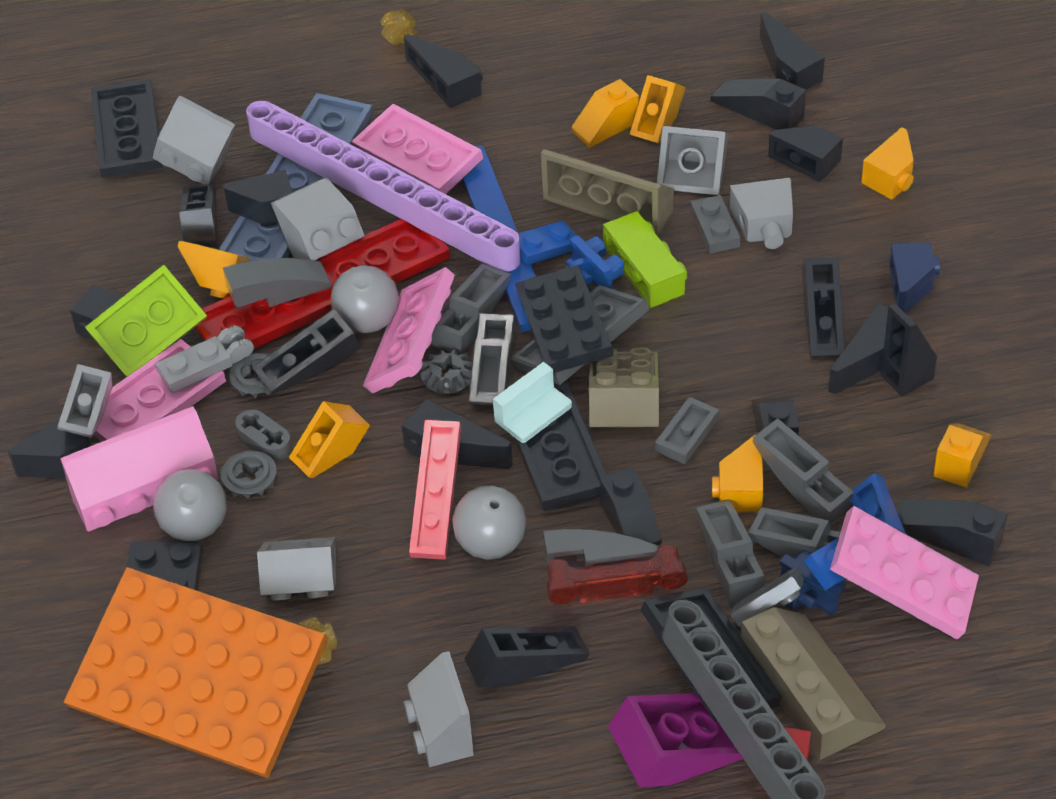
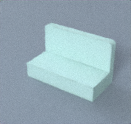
(530, 404)

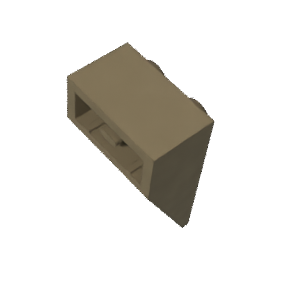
(625, 390)

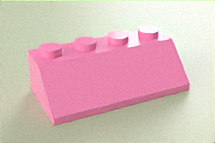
(125, 471)

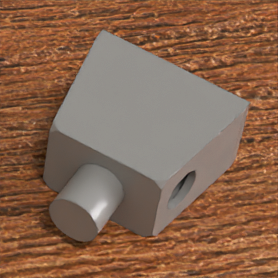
(763, 210)

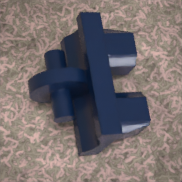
(811, 591)

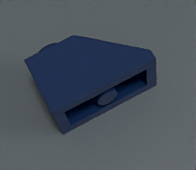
(912, 272)

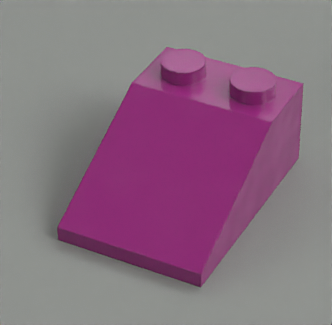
(670, 739)

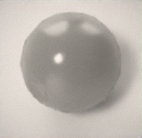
(365, 298)
(190, 505)
(489, 522)

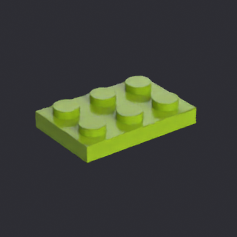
(146, 321)

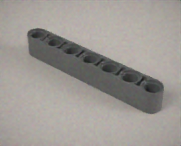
(738, 705)

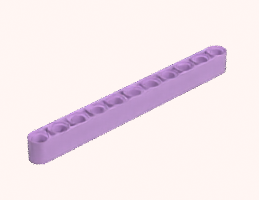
(385, 186)

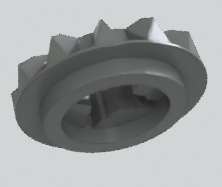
(242, 379)
(454, 380)
(256, 464)

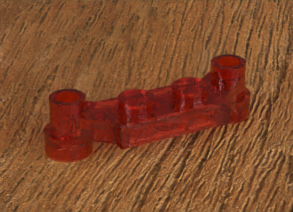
(616, 580)

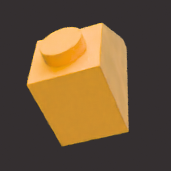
(656, 108)
(606, 113)
(890, 166)
(208, 266)
(328, 438)
(960, 454)
(741, 478)

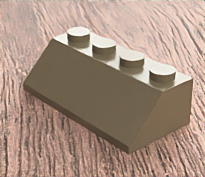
(603, 190)
(811, 681)

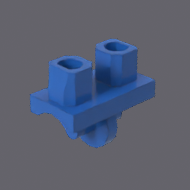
(589, 260)

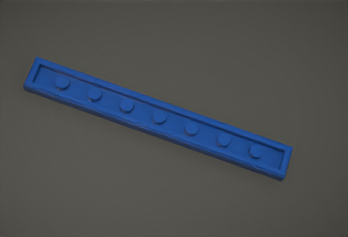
(488, 199)

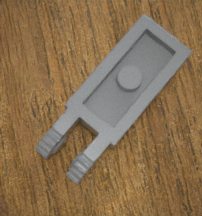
(204, 359)

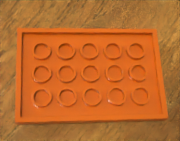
(197, 671)

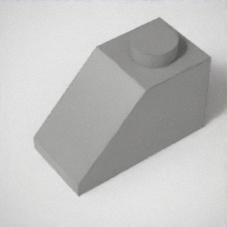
(86, 401)

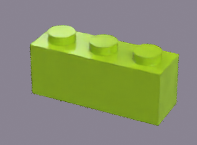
(645, 259)

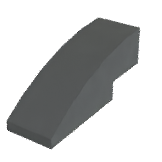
(274, 280)
(474, 297)
(491, 358)
(803, 472)
(790, 532)
(594, 548)
(730, 550)

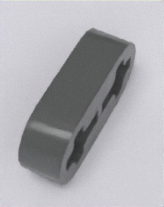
(267, 430)

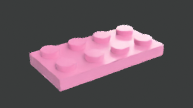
(418, 148)
(409, 331)
(146, 398)
(904, 572)

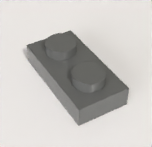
(715, 224)
(687, 430)
(782, 590)

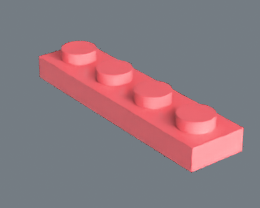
(435, 490)

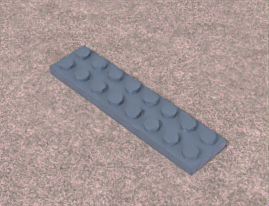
(332, 114)

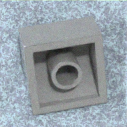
(194, 141)
(692, 159)
(317, 220)
(297, 567)
(439, 713)

